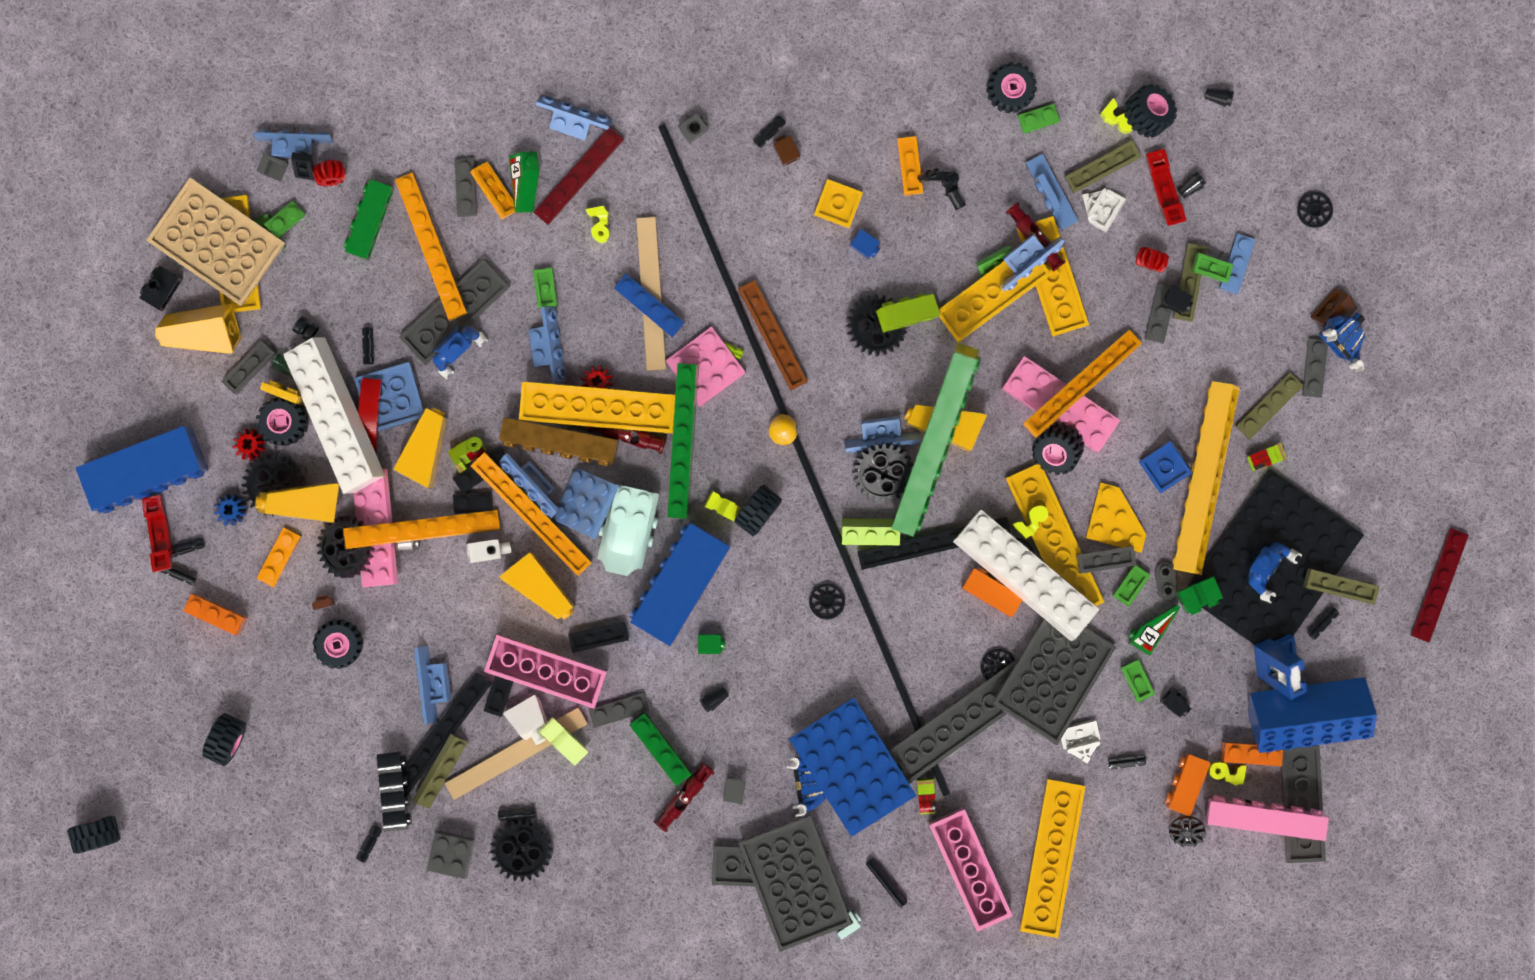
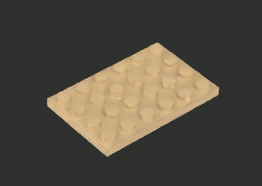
(216, 241)

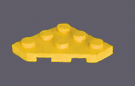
(1114, 520)

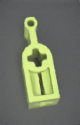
(564, 741)

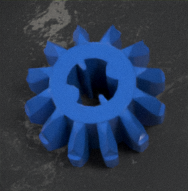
(229, 517)

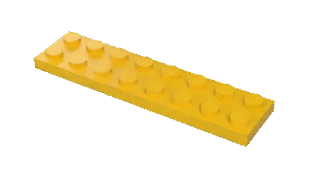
(597, 407)
(1054, 536)
(1052, 858)

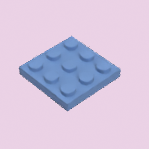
(399, 396)
(585, 503)

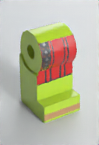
(466, 452)
(1266, 457)
(926, 795)

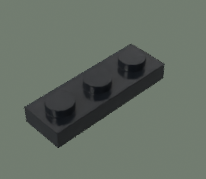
(470, 478)
(598, 637)

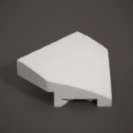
(1103, 208)
(1082, 739)

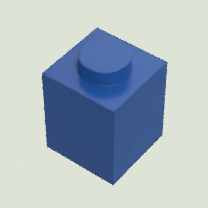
(865, 244)

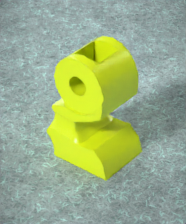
(1121, 122)
(599, 231)
(722, 506)
(1035, 515)
(1220, 770)

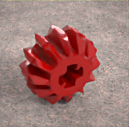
(329, 173)
(1152, 259)
(594, 374)
(248, 452)

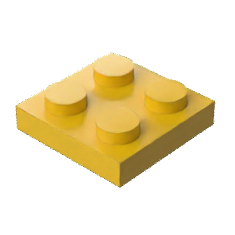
(838, 203)
(276, 388)

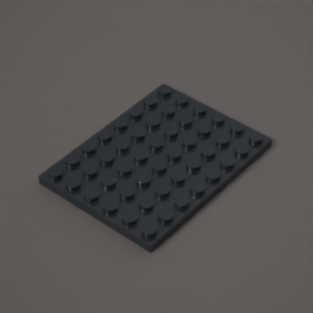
(1270, 515)

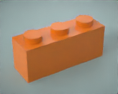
(991, 592)
(215, 614)
(1248, 754)
(1187, 784)

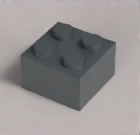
(450, 854)

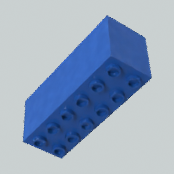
(142, 470)
(679, 584)
(1320, 716)

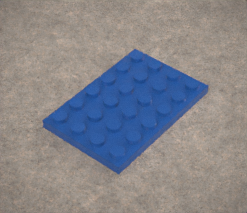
(852, 767)

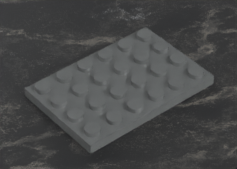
(1053, 679)
(795, 883)

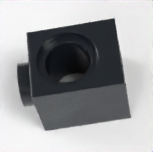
(1177, 300)

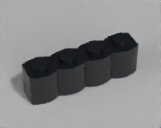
(393, 792)

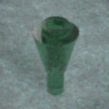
(280, 364)

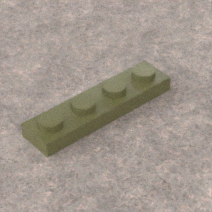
(1102, 167)
(1190, 281)
(1269, 406)
(1341, 586)
(440, 771)

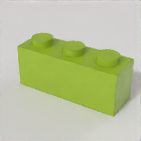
(907, 312)
(869, 532)

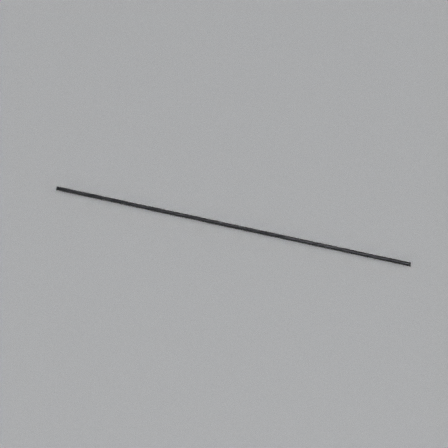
(797, 444)

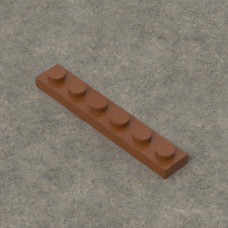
(772, 335)

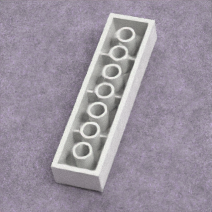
(334, 415)
(1026, 575)

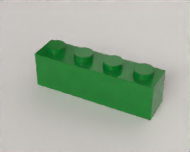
(368, 220)
(660, 749)

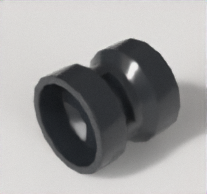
(305, 328)

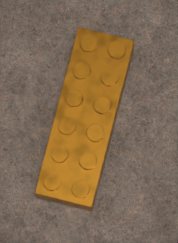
(558, 440)

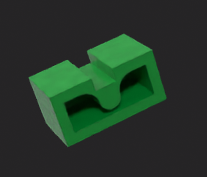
(1198, 595)

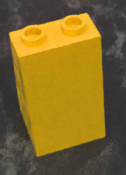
(200, 329)
(965, 433)
(423, 450)
(305, 502)
(537, 584)

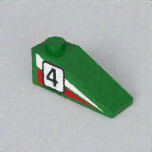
(524, 179)
(1149, 633)

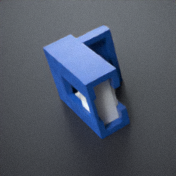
(1280, 666)

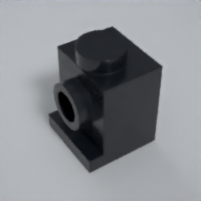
(1176, 703)

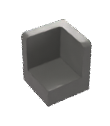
(272, 167)
(734, 791)

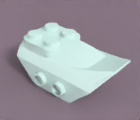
(628, 530)

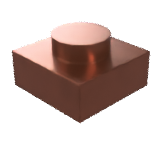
(322, 602)

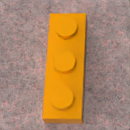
(909, 165)
(494, 190)
(278, 557)

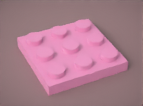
(715, 361)

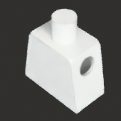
(478, 551)
(528, 719)

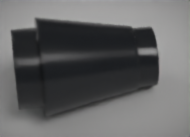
(1220, 96)
(1192, 185)
(713, 699)

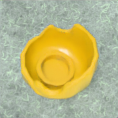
(783, 429)

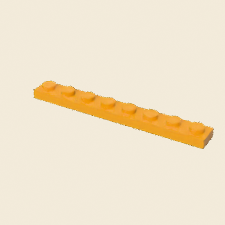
(431, 246)
(1082, 383)
(531, 514)
(421, 529)

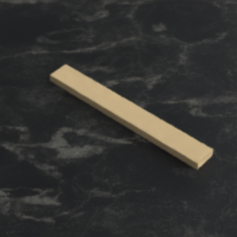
(651, 282)
(508, 758)

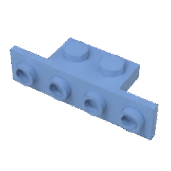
(571, 119)
(285, 143)
(1053, 195)
(1026, 257)
(547, 346)
(881, 430)
(532, 482)
(432, 684)

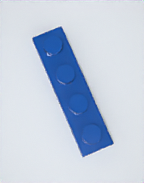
(649, 305)

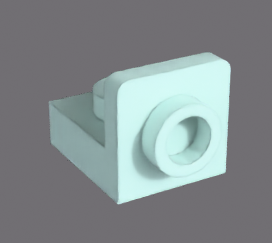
(843, 932)

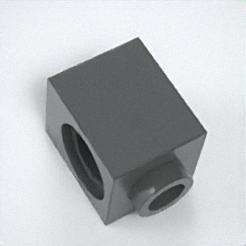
(693, 136)

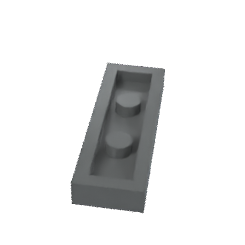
(465, 188)
(1159, 317)
(248, 367)
(1314, 368)
(1106, 559)
(618, 710)

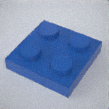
(1166, 466)

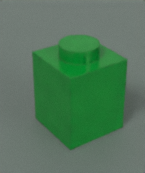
(710, 643)

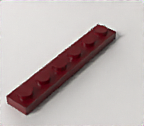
(578, 176)
(1439, 585)

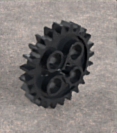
(864, 338)
(272, 466)
(874, 486)
(337, 560)
(506, 859)

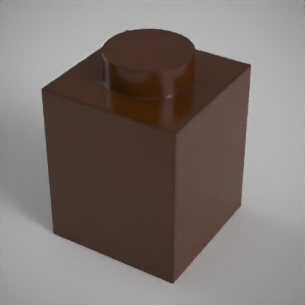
(786, 150)

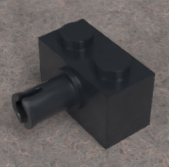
(160, 288)

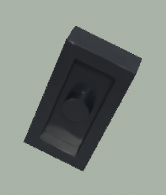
(302, 165)
(472, 502)
(498, 696)

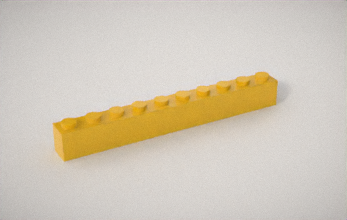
(1206, 477)

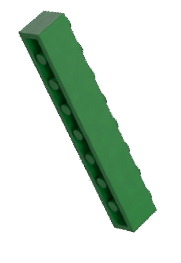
(683, 440)

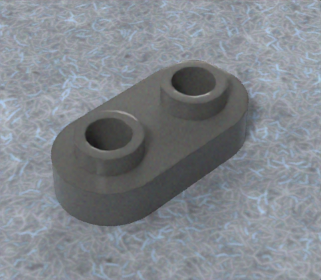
(1165, 581)

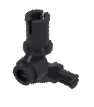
(949, 181)

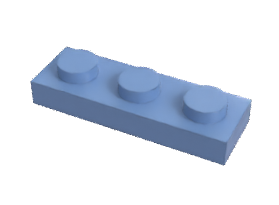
(1239, 257)

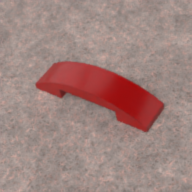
(1164, 188)
(369, 408)
(158, 533)

